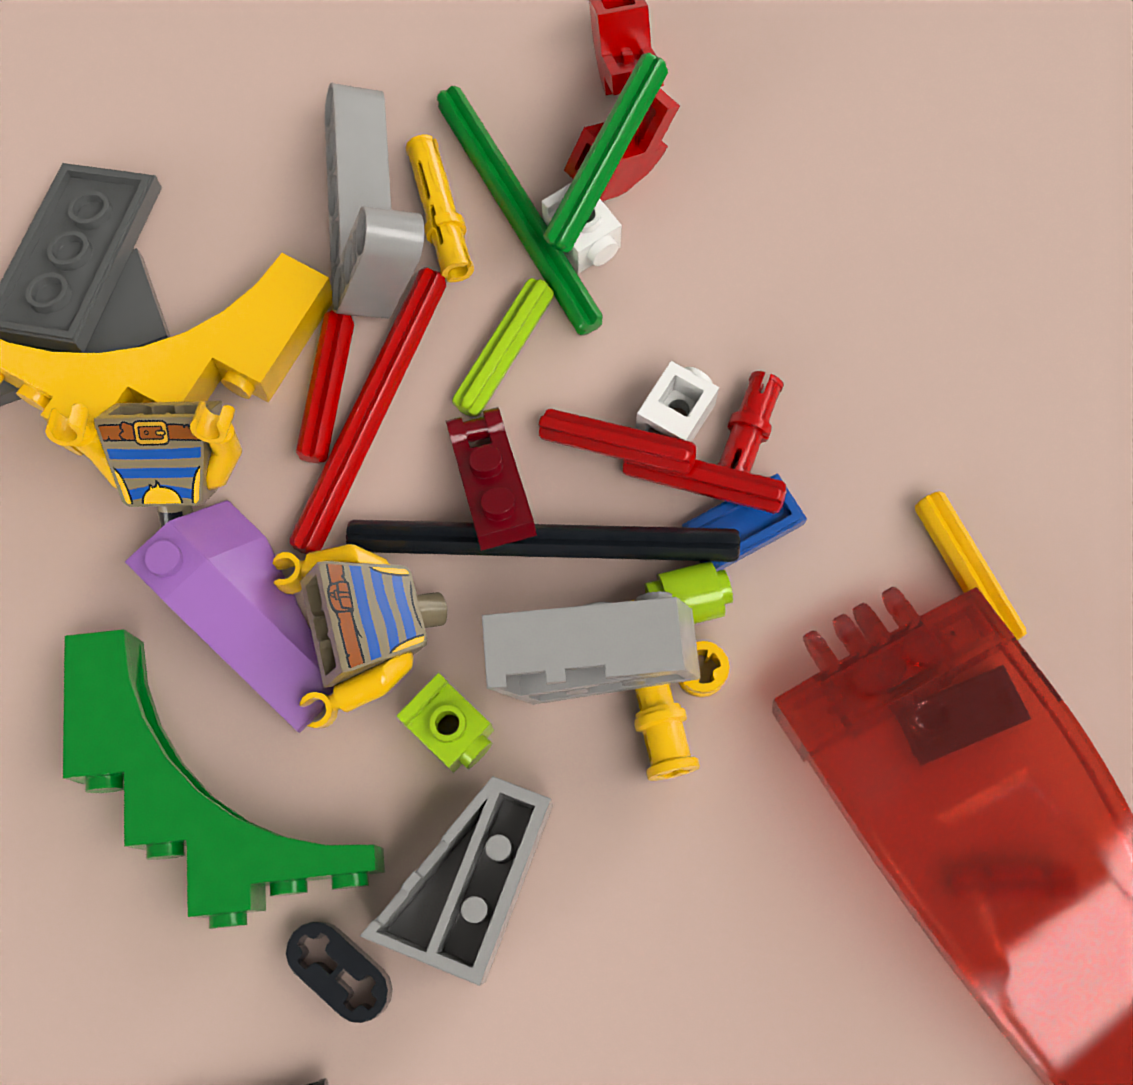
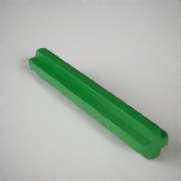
(606, 152)

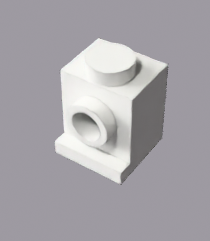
(598, 239)
(683, 389)

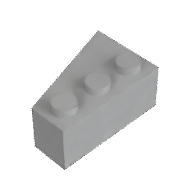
(590, 648)
(467, 887)

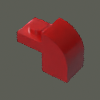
(619, 39)
(641, 154)

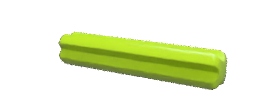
(503, 347)

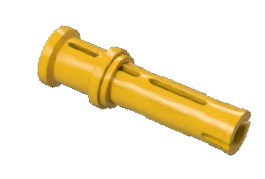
(663, 733)

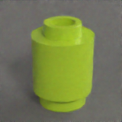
(698, 587)

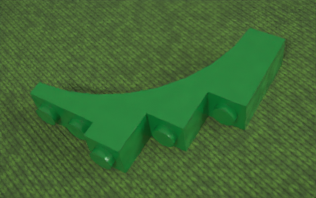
(119, 745)

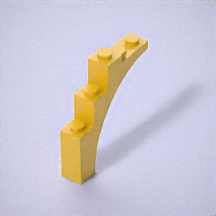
(243, 347)

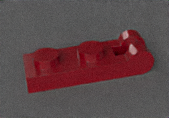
(491, 480)

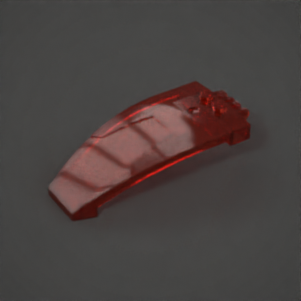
(983, 821)

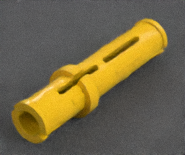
(444, 225)

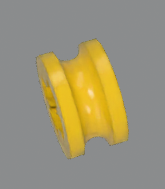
(718, 675)

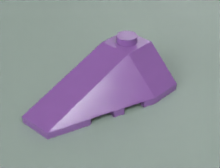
(221, 584)

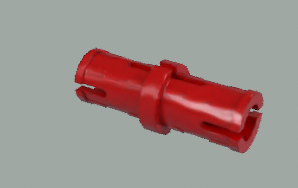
(751, 423)

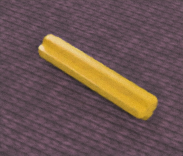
(964, 557)

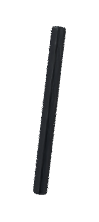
(551, 541)

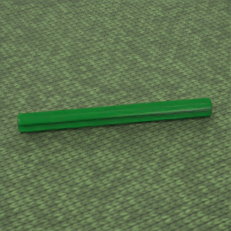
(519, 211)

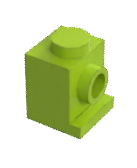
(430, 707)

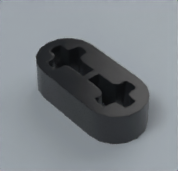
(328, 983)

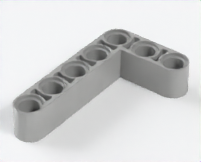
(369, 243)

